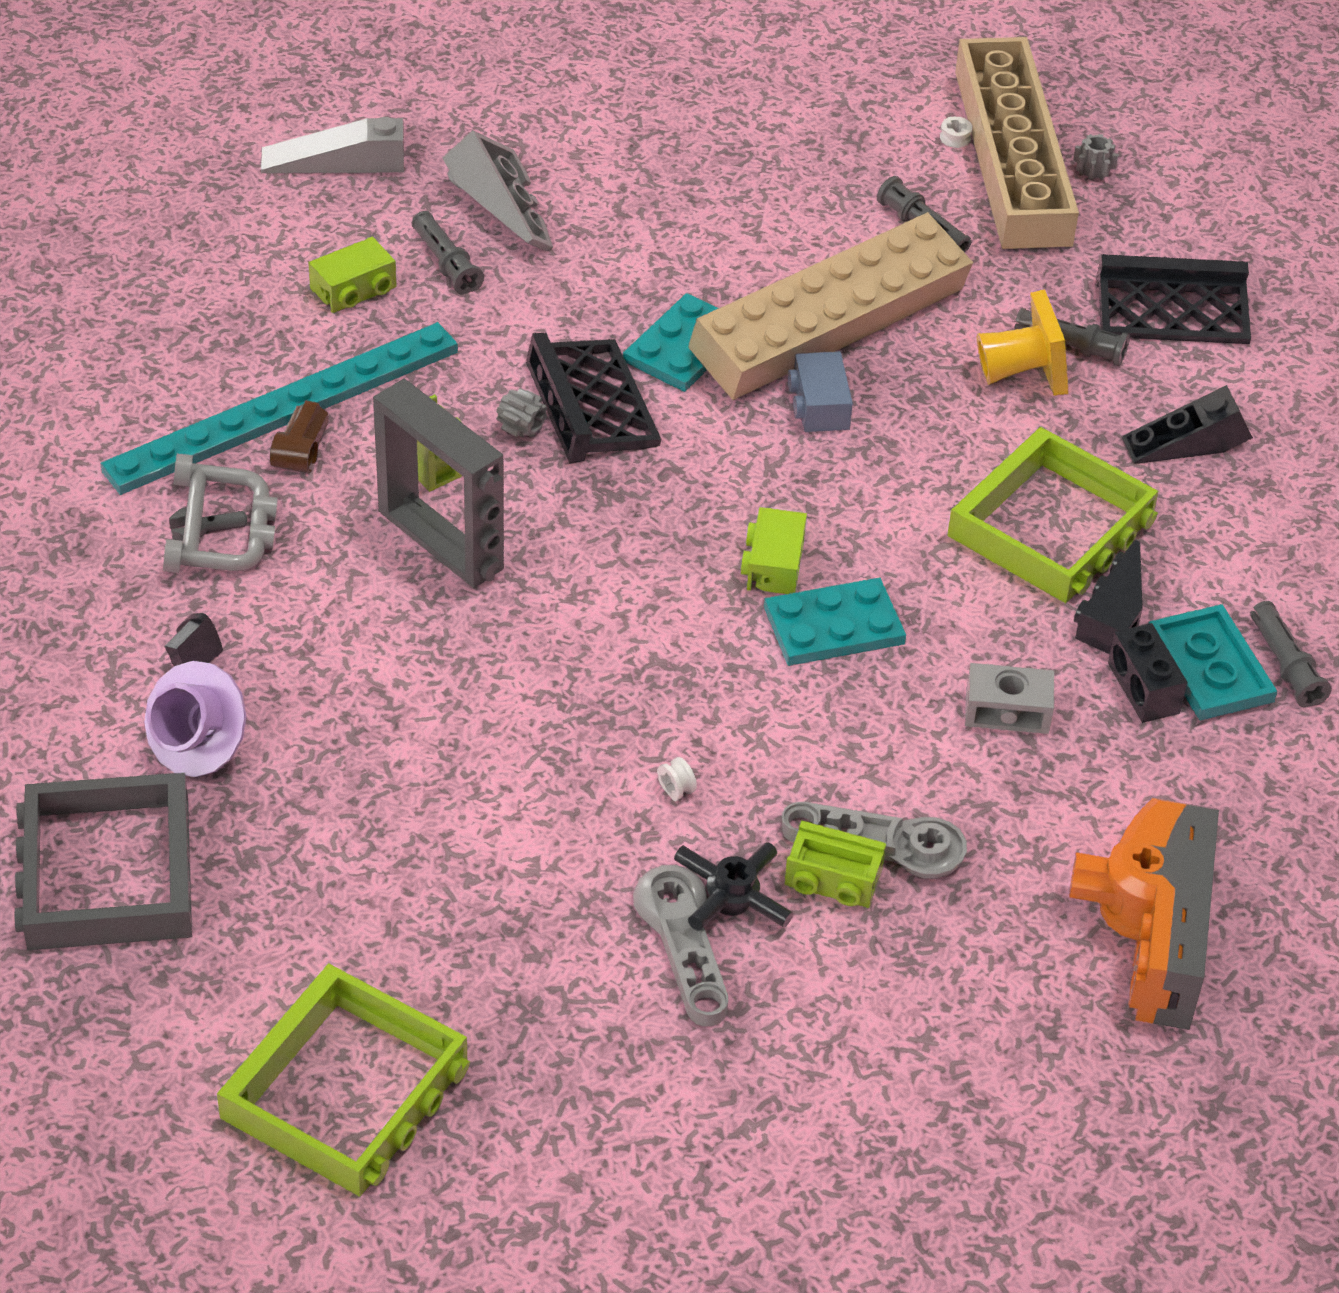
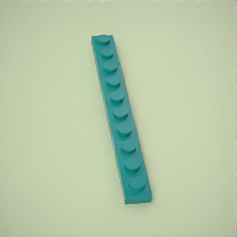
(276, 407)

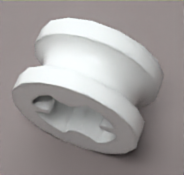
(956, 132)
(677, 778)

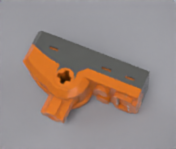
(1160, 895)

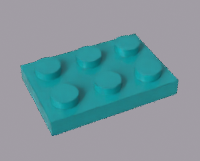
(664, 345)
(834, 621)
(1215, 662)

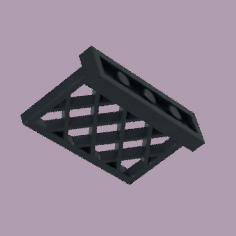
(1173, 278)
(564, 399)

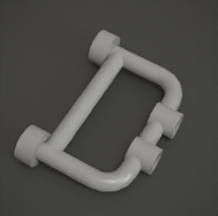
(260, 535)

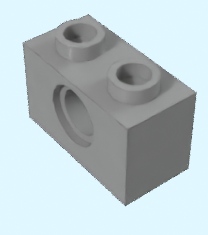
(1009, 698)

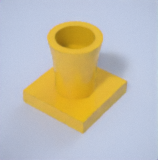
(1027, 348)

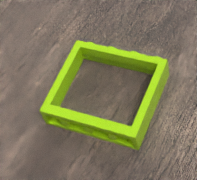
(1077, 466)
(326, 992)

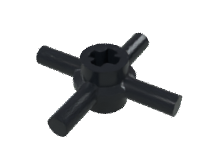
(733, 886)

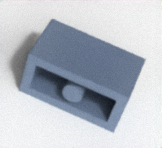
(821, 391)

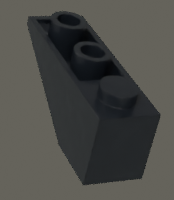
(1196, 429)
(1114, 602)

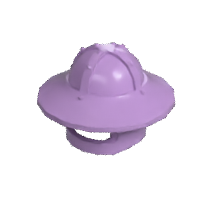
(195, 718)

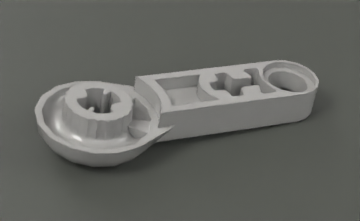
(903, 839)
(680, 940)

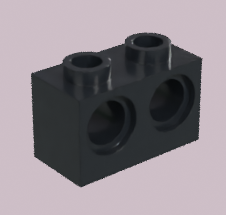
(1147, 672)

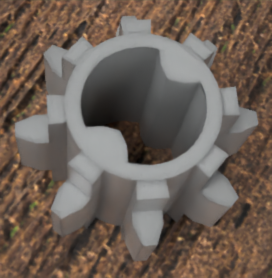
(1095, 156)
(521, 413)

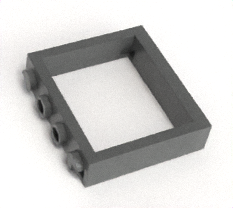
(409, 415)
(105, 924)

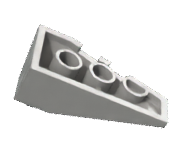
(356, 147)
(497, 181)

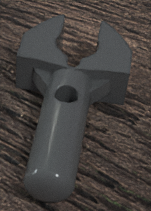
(208, 524)

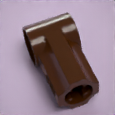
(298, 444)

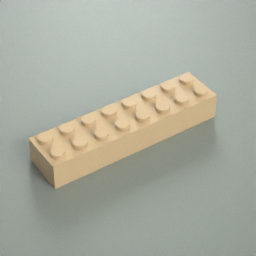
(1016, 143)
(829, 304)

